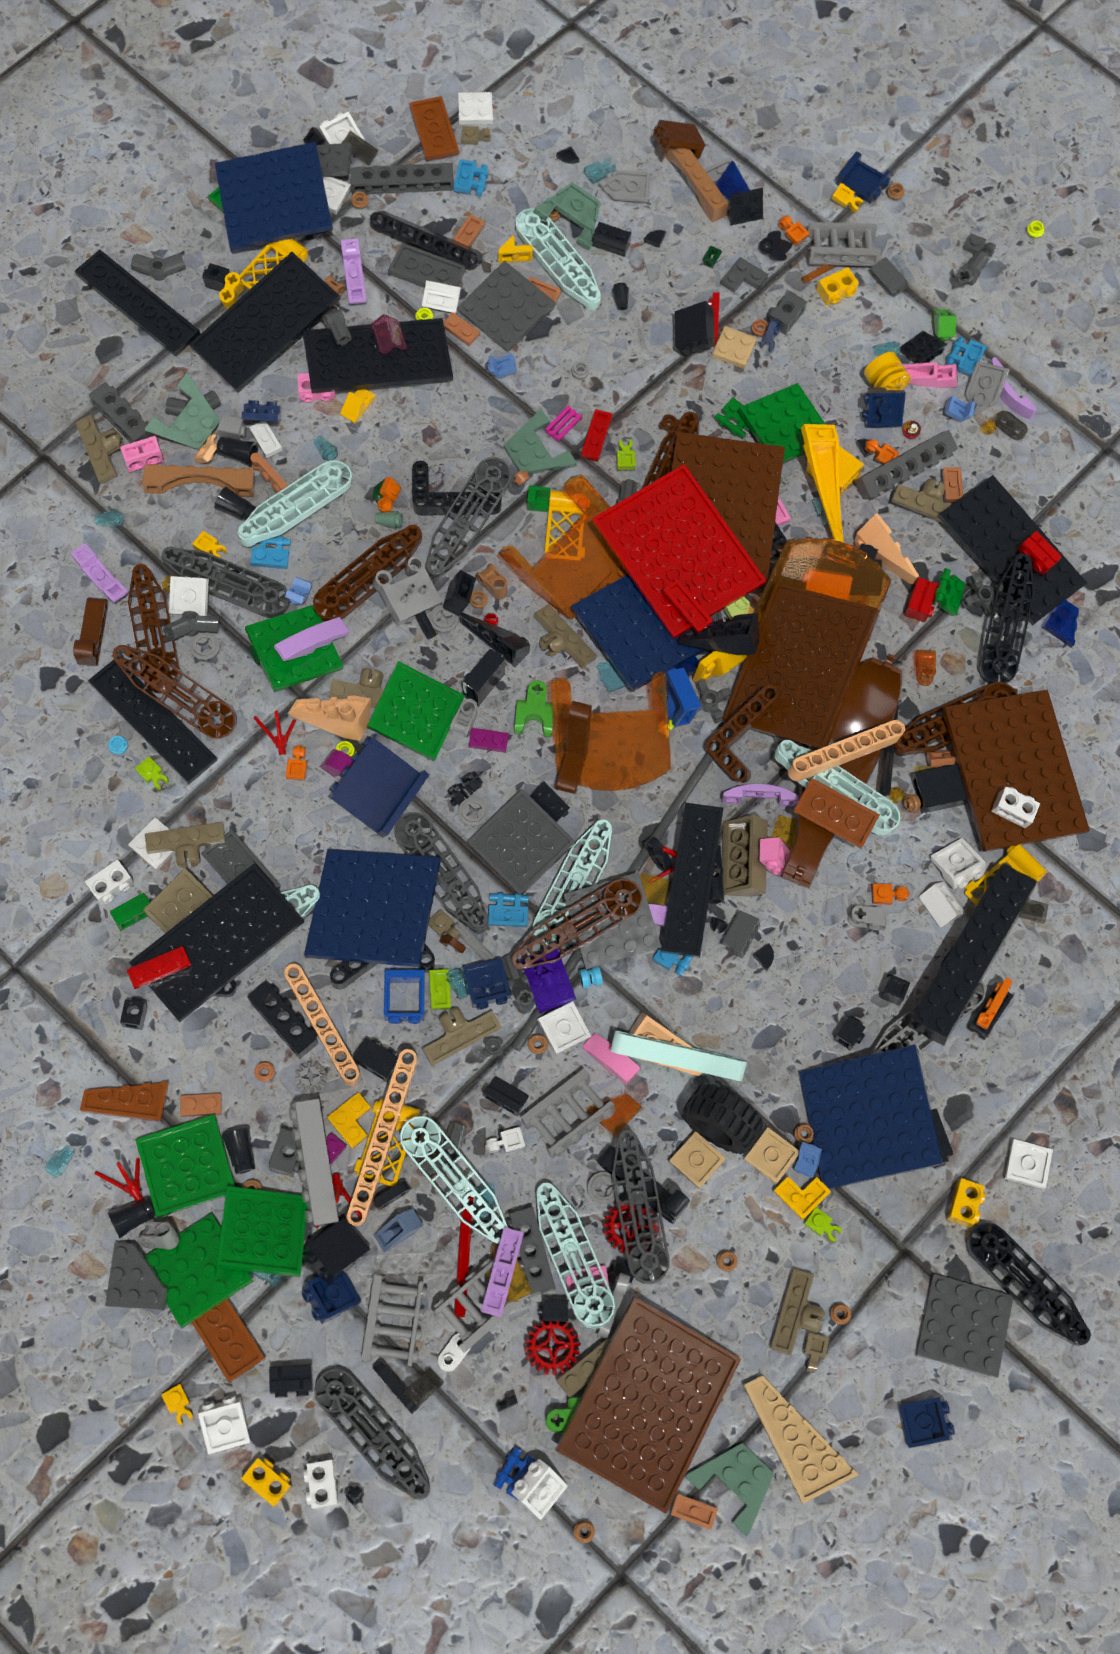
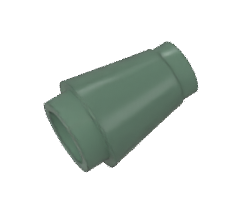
(390, 519)

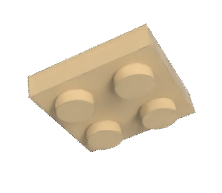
(734, 347)
(771, 1155)
(697, 1160)

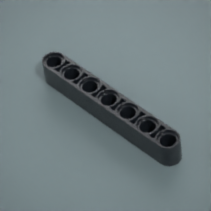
(418, 238)

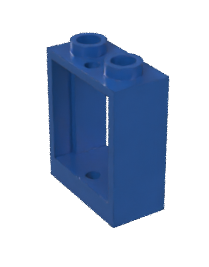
(682, 697)
(404, 976)

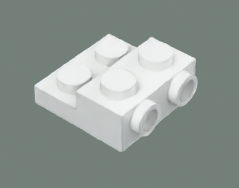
(338, 128)
(959, 863)
(223, 1424)
(539, 1488)

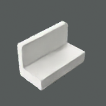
(941, 904)

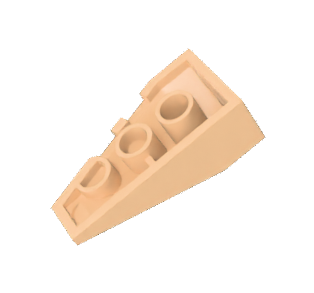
(876, 533)
(339, 716)
(648, 1027)

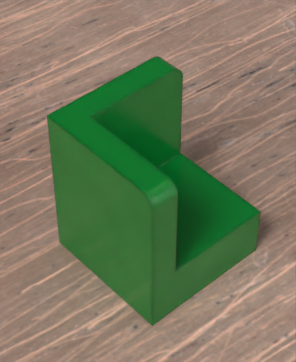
(538, 499)

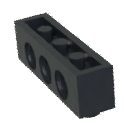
(299, 1045)

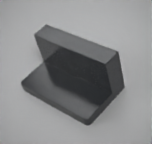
(505, 1095)

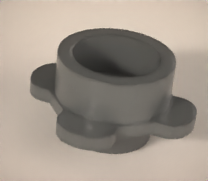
(493, 1041)

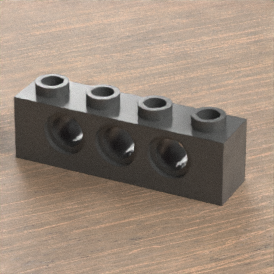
(100, 400)
(527, 1219)

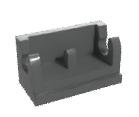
(890, 276)
(741, 934)

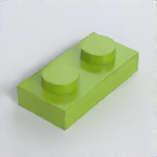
(439, 990)

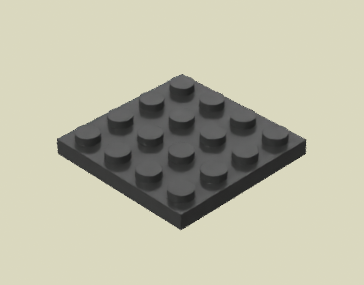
(506, 306)
(521, 842)
(622, 941)
(964, 1326)

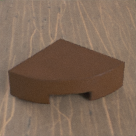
(447, 940)

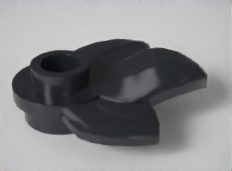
(776, 246)

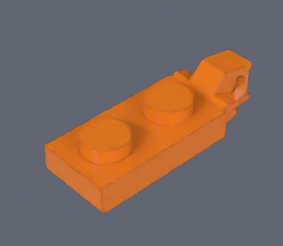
(993, 1004)

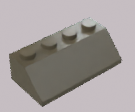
(741, 862)

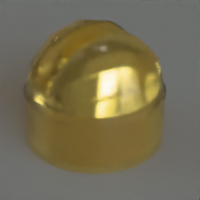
(989, 427)
(897, 794)

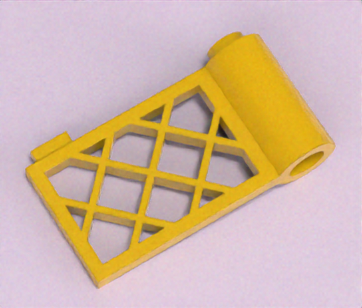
(281, 248)
(562, 504)
(1018, 859)
(407, 1114)

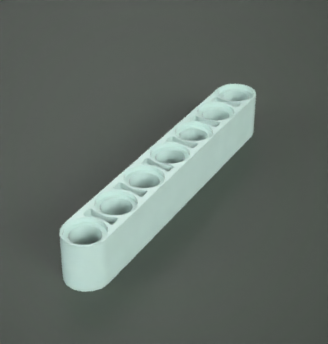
(678, 1055)

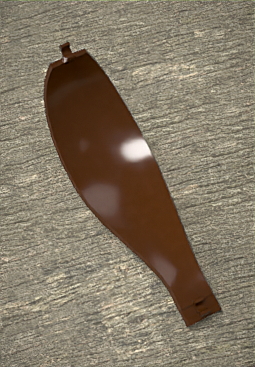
(869, 704)

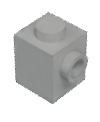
(231, 427)

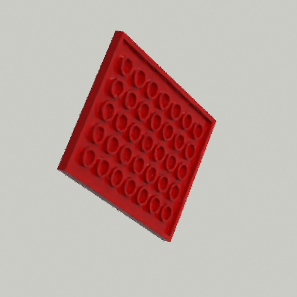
(678, 534)

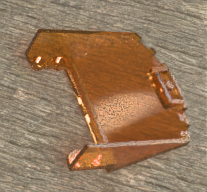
(577, 561)
(828, 569)
(623, 745)

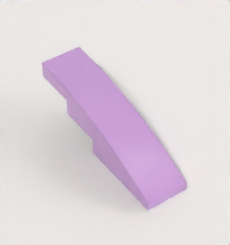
(311, 638)
(502, 1272)

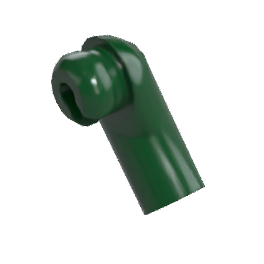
(376, 489)

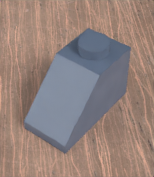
(398, 1229)

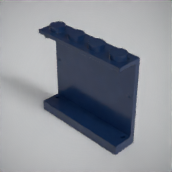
(377, 786)

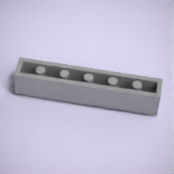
(314, 1163)

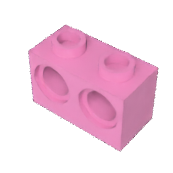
(306, 395)
(141, 453)
(773, 854)

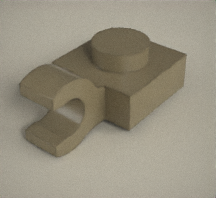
(472, 135)
(442, 924)
(816, 1348)

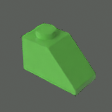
(944, 323)

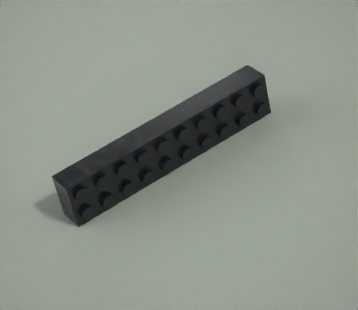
(972, 954)

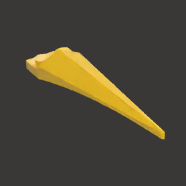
(823, 457)
(716, 665)

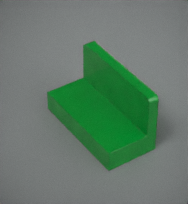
(130, 912)

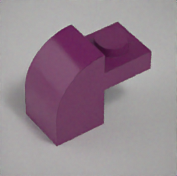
(335, 762)

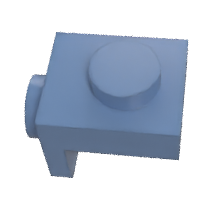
(502, 366)
(958, 409)
(299, 591)
(808, 1159)

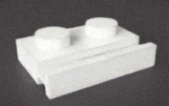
(441, 296)

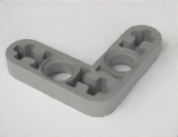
(618, 1290)

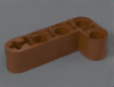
(88, 647)

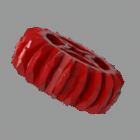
(612, 1225)
(542, 1347)

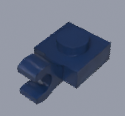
(773, 329)

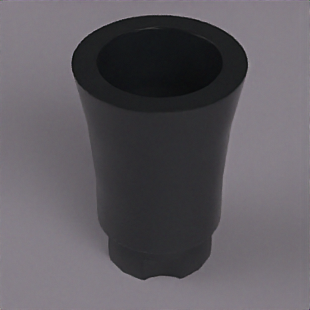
(237, 449)
(233, 504)
(239, 1150)
(131, 1216)

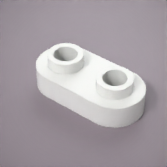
(452, 1350)

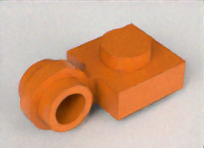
(796, 232)
(884, 453)
(390, 492)
(296, 767)
(883, 894)

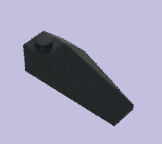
(732, 636)
(498, 639)

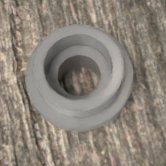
(580, 366)

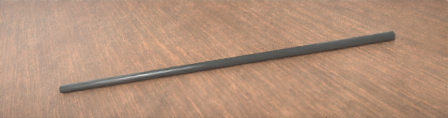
(636, 867)

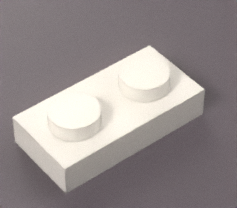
(265, 438)

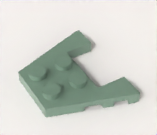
(576, 206)
(193, 423)
(529, 452)
(743, 1476)

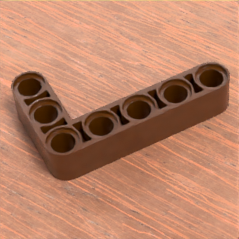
(739, 730)
(577, 747)

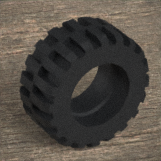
(723, 1118)

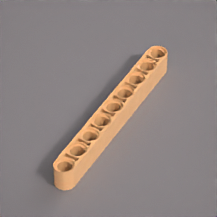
(375, 1145)

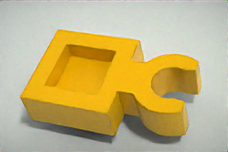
(844, 197)
(209, 544)
(176, 1402)

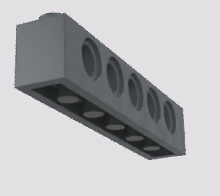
(402, 178)
(867, 482)

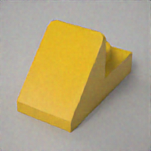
(513, 253)
(356, 404)

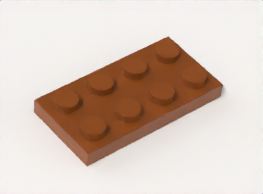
(434, 128)
(836, 813)
(228, 1340)

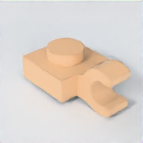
(206, 452)

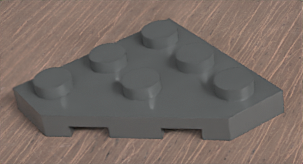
(134, 1281)

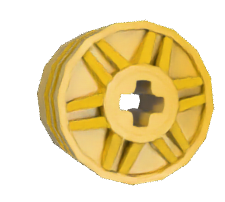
(887, 372)

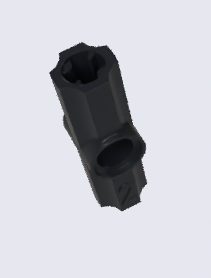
(717, 892)

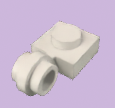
(510, 1140)

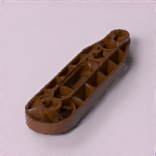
(688, 419)
(386, 558)
(150, 619)
(166, 683)
(939, 724)
(568, 931)

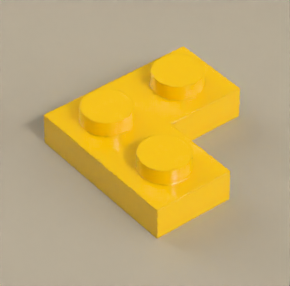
(345, 1120)
(800, 1201)

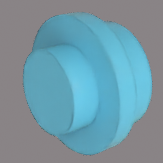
(117, 745)

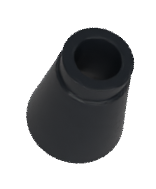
(621, 293)

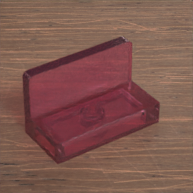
(388, 333)

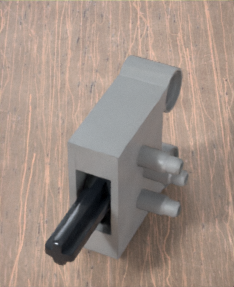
(410, 596)

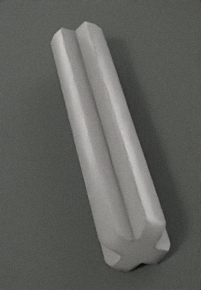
(473, 942)

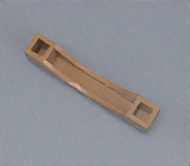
(710, 197)
(163, 478)

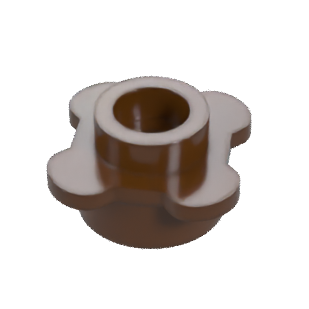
(668, 419)

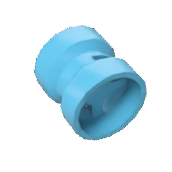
(594, 979)

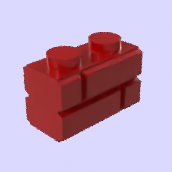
(1042, 554)
(921, 600)

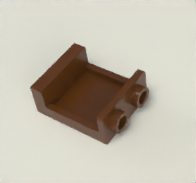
(678, 135)

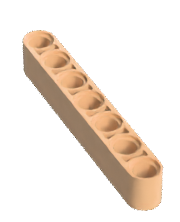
(840, 755)
(323, 1033)

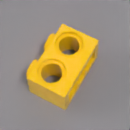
(836, 284)
(962, 1201)
(263, 1486)

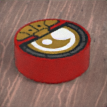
(911, 429)

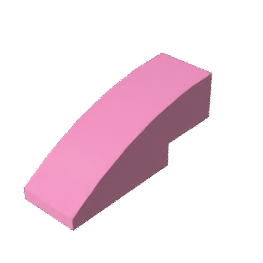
(932, 375)
(614, 1063)

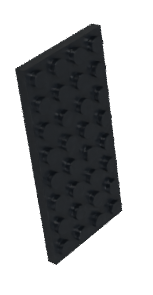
(264, 321)
(363, 366)
(993, 529)
(221, 940)

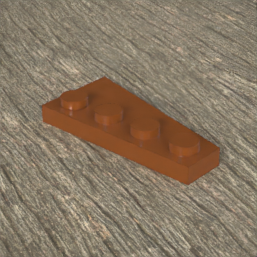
(133, 1102)

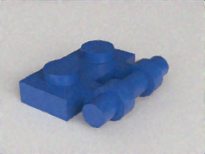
(503, 1476)

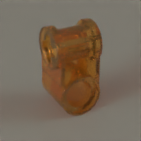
(925, 666)

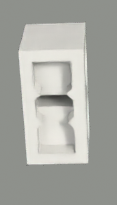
(1014, 811)
(106, 878)
(327, 1483)

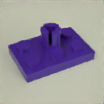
(549, 982)

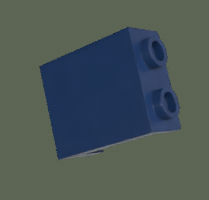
(863, 179)

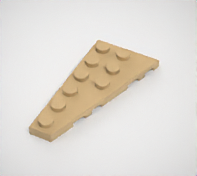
(802, 1451)

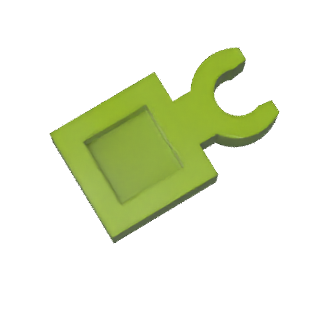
(626, 457)
(150, 771)
(820, 1223)

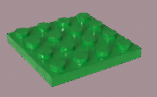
(779, 419)
(288, 673)
(415, 711)
(185, 1165)
(262, 1232)
(192, 1273)

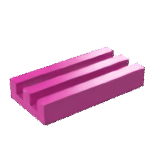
(572, 413)

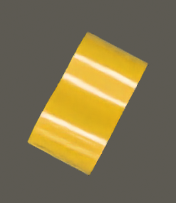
(232, 290)

